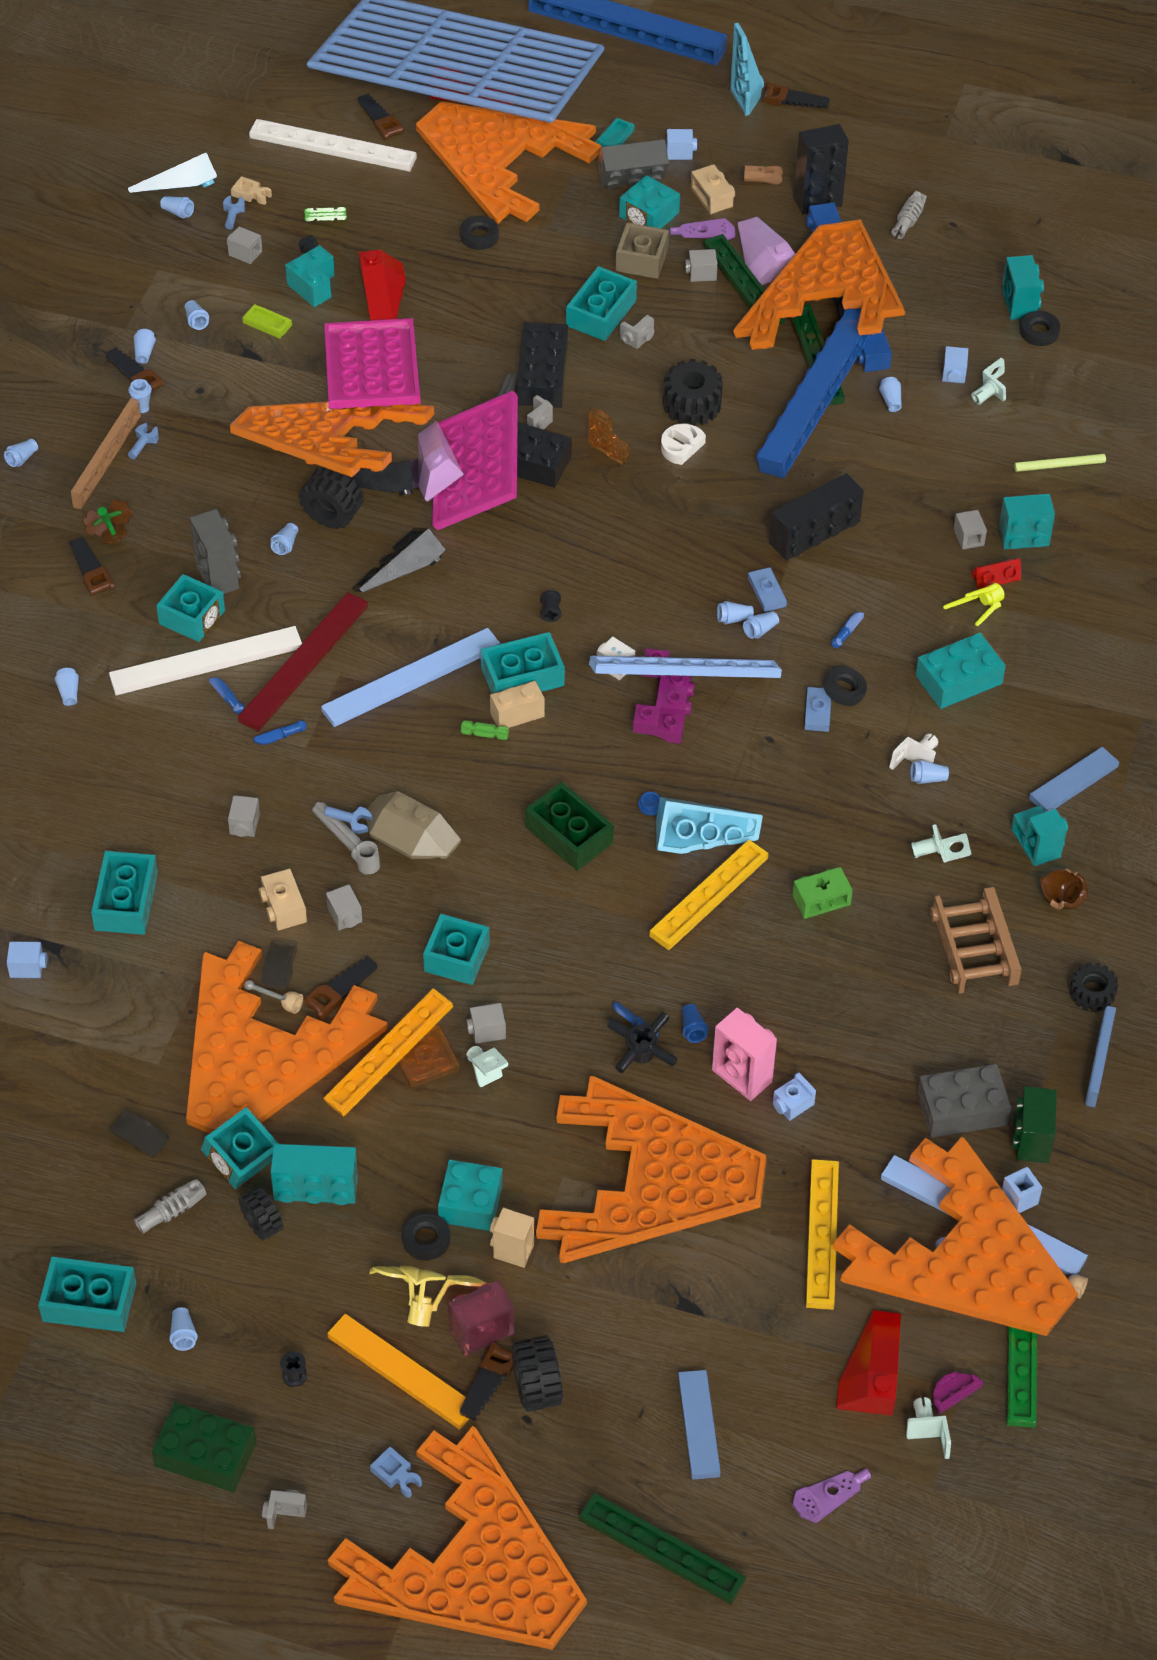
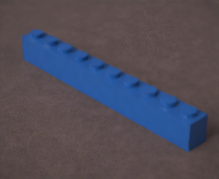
(637, 27)
(876, 353)
(812, 396)

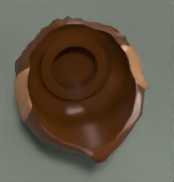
(1064, 889)

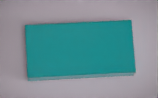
(616, 133)

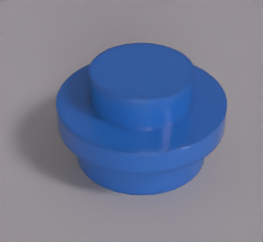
(649, 803)

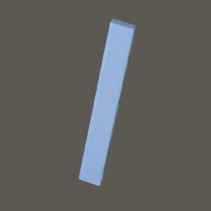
(685, 666)
(408, 678)
(932, 1191)

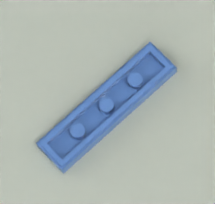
(1074, 780)
(1100, 1056)
(699, 1424)

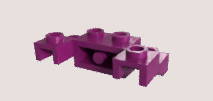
(672, 705)

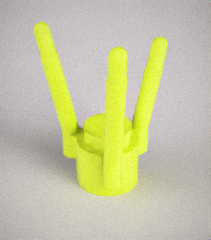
(988, 596)

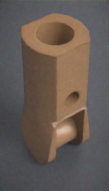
(763, 174)

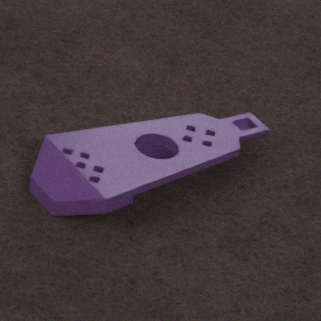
(711, 227)
(823, 1501)

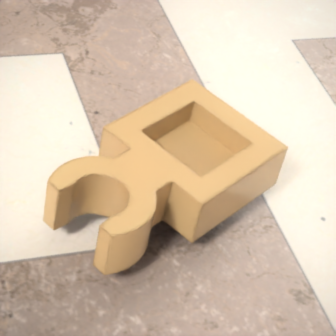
(249, 190)

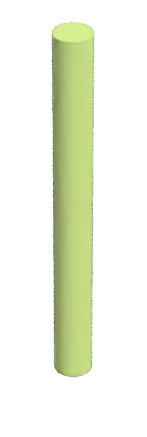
(1060, 462)

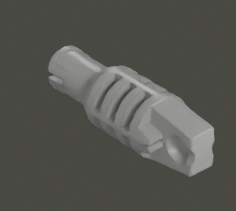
(909, 214)
(170, 1206)

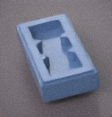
(767, 589)
(817, 710)

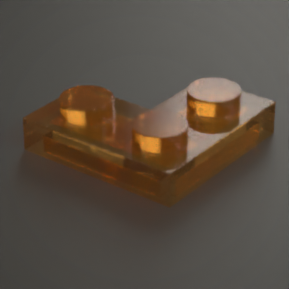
(602, 438)

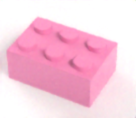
(744, 1053)

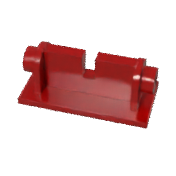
(997, 573)

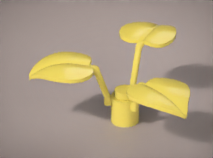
(421, 1305)

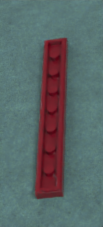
(302, 662)

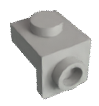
(639, 334)
(542, 413)
(284, 1503)

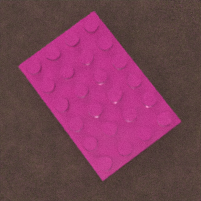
(371, 363)
(487, 453)

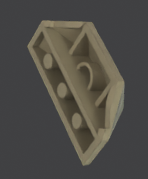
(410, 827)

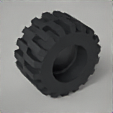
(331, 498)
(537, 1373)

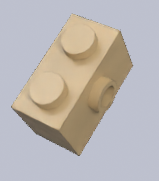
(712, 189)
(517, 705)
(283, 899)
(512, 1237)

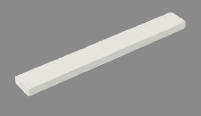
(333, 145)
(205, 660)

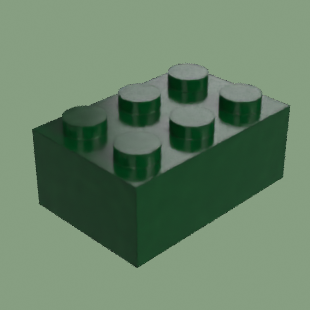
(569, 826)
(204, 1447)

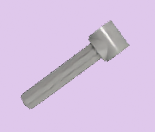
(364, 852)

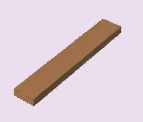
(105, 454)

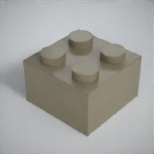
(642, 250)

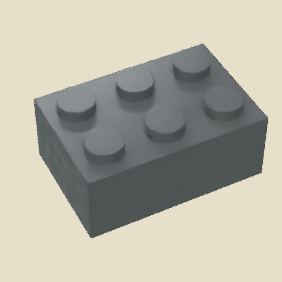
(632, 162)
(215, 551)
(964, 1100)

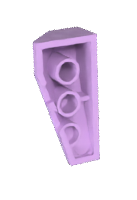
(763, 249)
(435, 462)

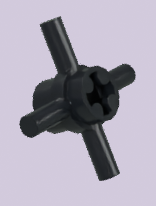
(642, 1043)

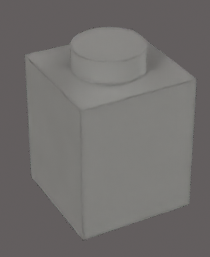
(244, 245)
(702, 265)
(970, 529)
(243, 816)
(344, 907)
(486, 1023)

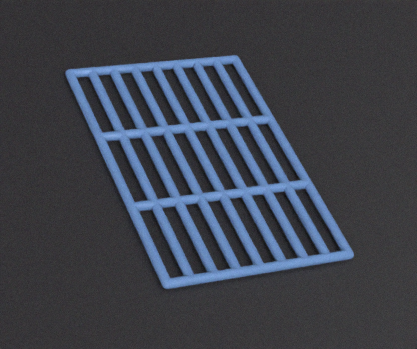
(488, 74)

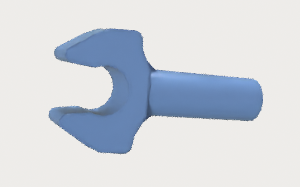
(232, 210)
(144, 437)
(349, 817)

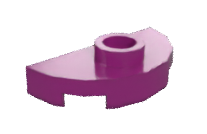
(953, 1389)

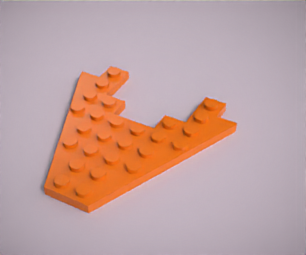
(483, 142)
(830, 264)
(318, 433)
(255, 1064)
(674, 1175)
(983, 1267)
(492, 1576)

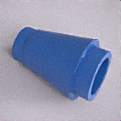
(694, 1026)

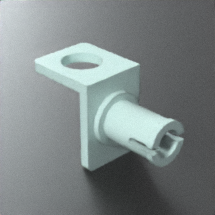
(991, 385)
(942, 846)
(486, 1064)
(928, 1426)

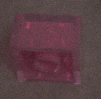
(481, 1317)

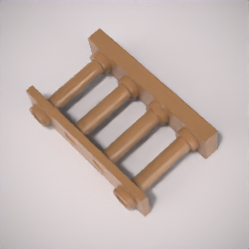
(995, 926)

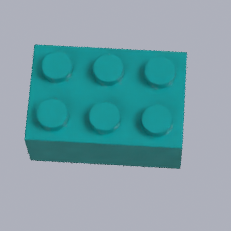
(601, 303)
(522, 663)
(960, 670)
(124, 892)
(314, 1174)
(87, 1294)

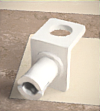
(915, 750)

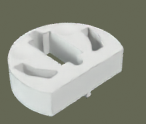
(688, 434)

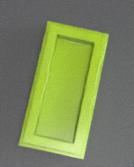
(267, 321)

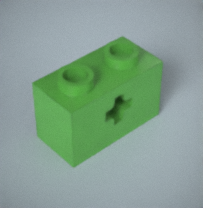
(822, 892)

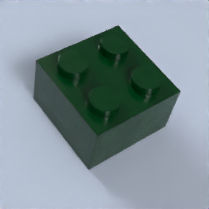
(1035, 1124)

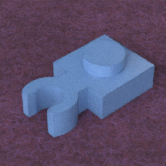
(394, 1469)

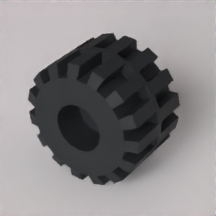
(692, 392)

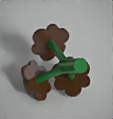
(100, 522)

